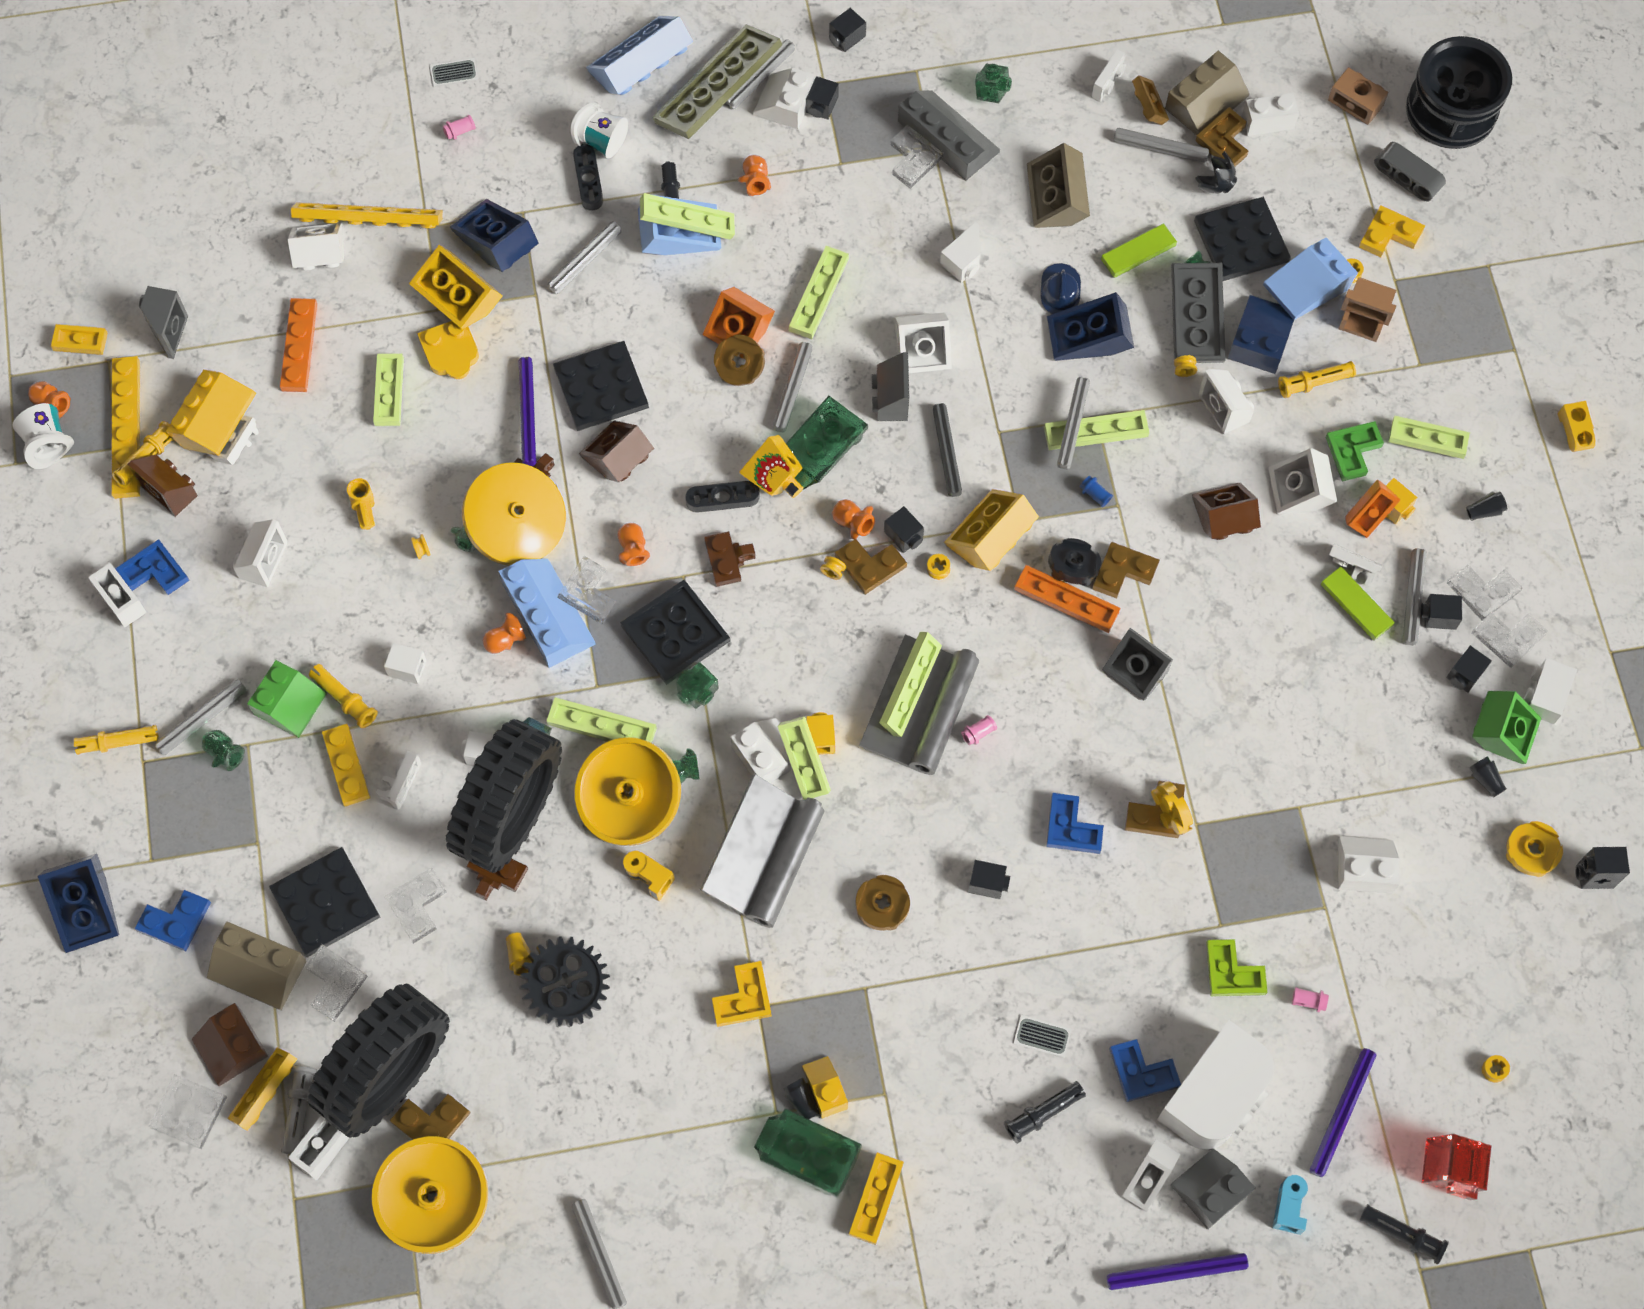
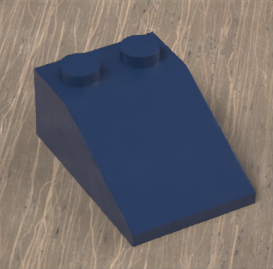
(496, 234)
(1091, 329)
(1261, 335)
(79, 902)

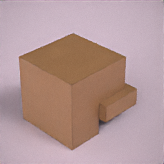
(1367, 309)

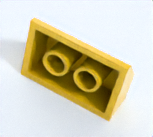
(455, 288)
(210, 413)
(992, 528)

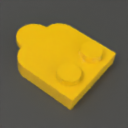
(449, 349)

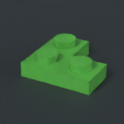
(1347, 448)

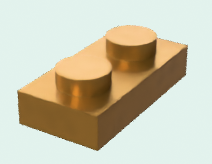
(1150, 100)

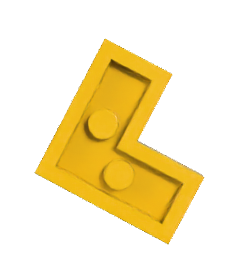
(1387, 226)
(749, 1003)

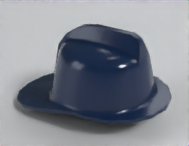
(1060, 287)

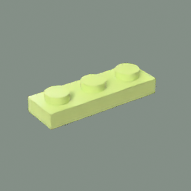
(388, 390)
(1429, 437)
(804, 758)

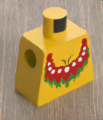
(774, 468)

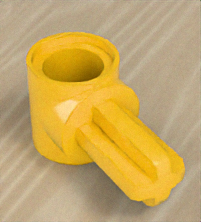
(363, 504)

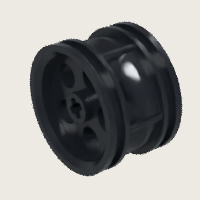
(1444, 113)

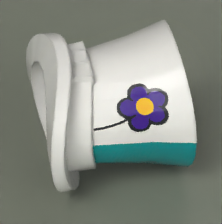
(599, 129)
(42, 435)

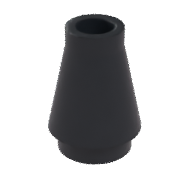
(1488, 506)
(1488, 776)
(801, 1098)

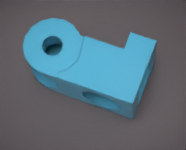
(1289, 1205)

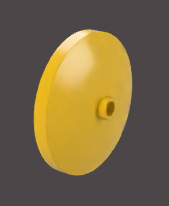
(495, 526)
(605, 786)
(403, 1191)

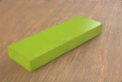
(1138, 250)
(1357, 603)

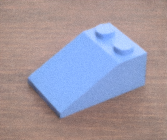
(670, 240)
(1311, 279)

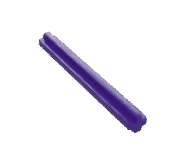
(527, 415)
(1343, 1112)
(1177, 1271)

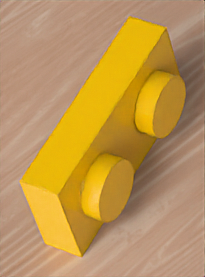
(79, 339)

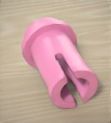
(458, 127)
(978, 730)
(1310, 999)

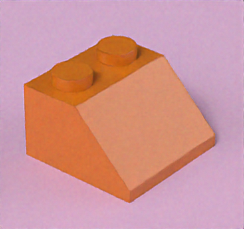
(737, 315)

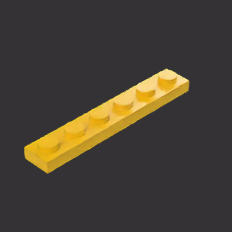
(357, 214)
(125, 420)

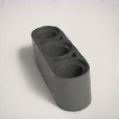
(1410, 171)

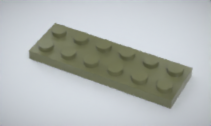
(717, 81)

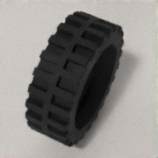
(503, 795)
(378, 1060)

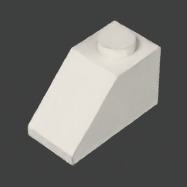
(963, 254)
(1151, 1175)

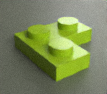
(1227, 977)

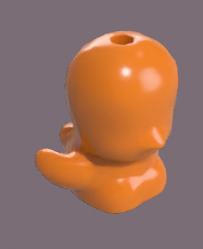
(755, 175)
(43, 392)
(851, 516)
(633, 543)
(502, 637)

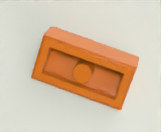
(1371, 509)

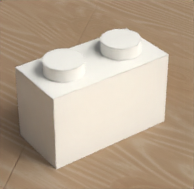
(1270, 114)
(117, 594)
(1550, 689)
(318, 1148)

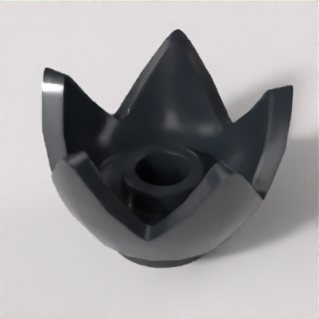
(1223, 178)

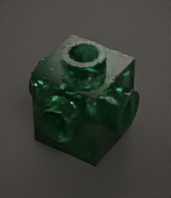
(992, 83)
(696, 686)

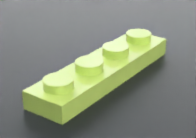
(687, 216)
(818, 292)
(1100, 429)
(910, 684)
(597, 722)

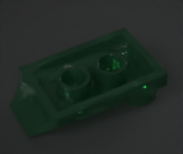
(825, 440)
(808, 1151)

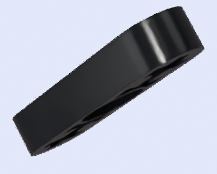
(583, 185)
(705, 506)

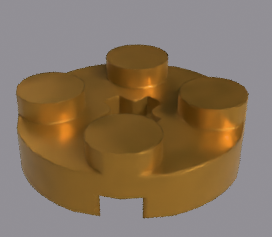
(726, 367)
(890, 916)

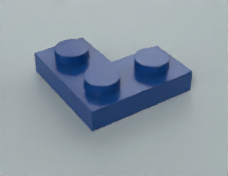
(153, 562)
(1066, 832)
(175, 928)
(1137, 1078)

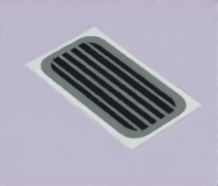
(453, 72)
(1042, 1036)

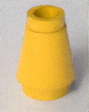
(517, 953)

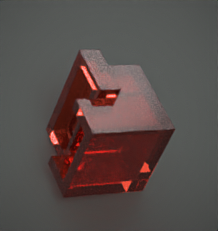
(1457, 1165)

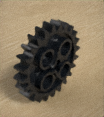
(573, 1004)

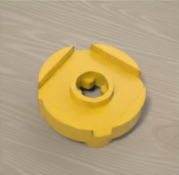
(1174, 809)
(1520, 854)

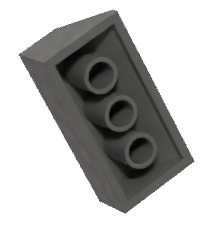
(959, 141)

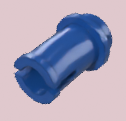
(1095, 491)

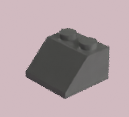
(165, 317)
(892, 389)
(1212, 1187)

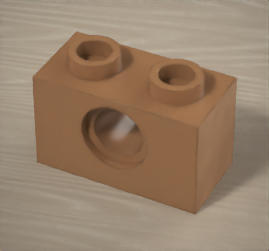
(1363, 106)

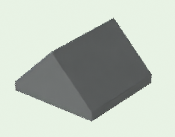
(1138, 664)

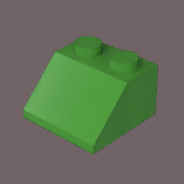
(286, 699)
(1507, 726)

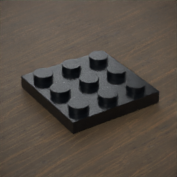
(1242, 238)
(600, 385)
(675, 631)
(324, 901)

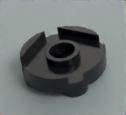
(1070, 572)

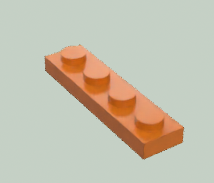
(298, 345)
(1067, 599)

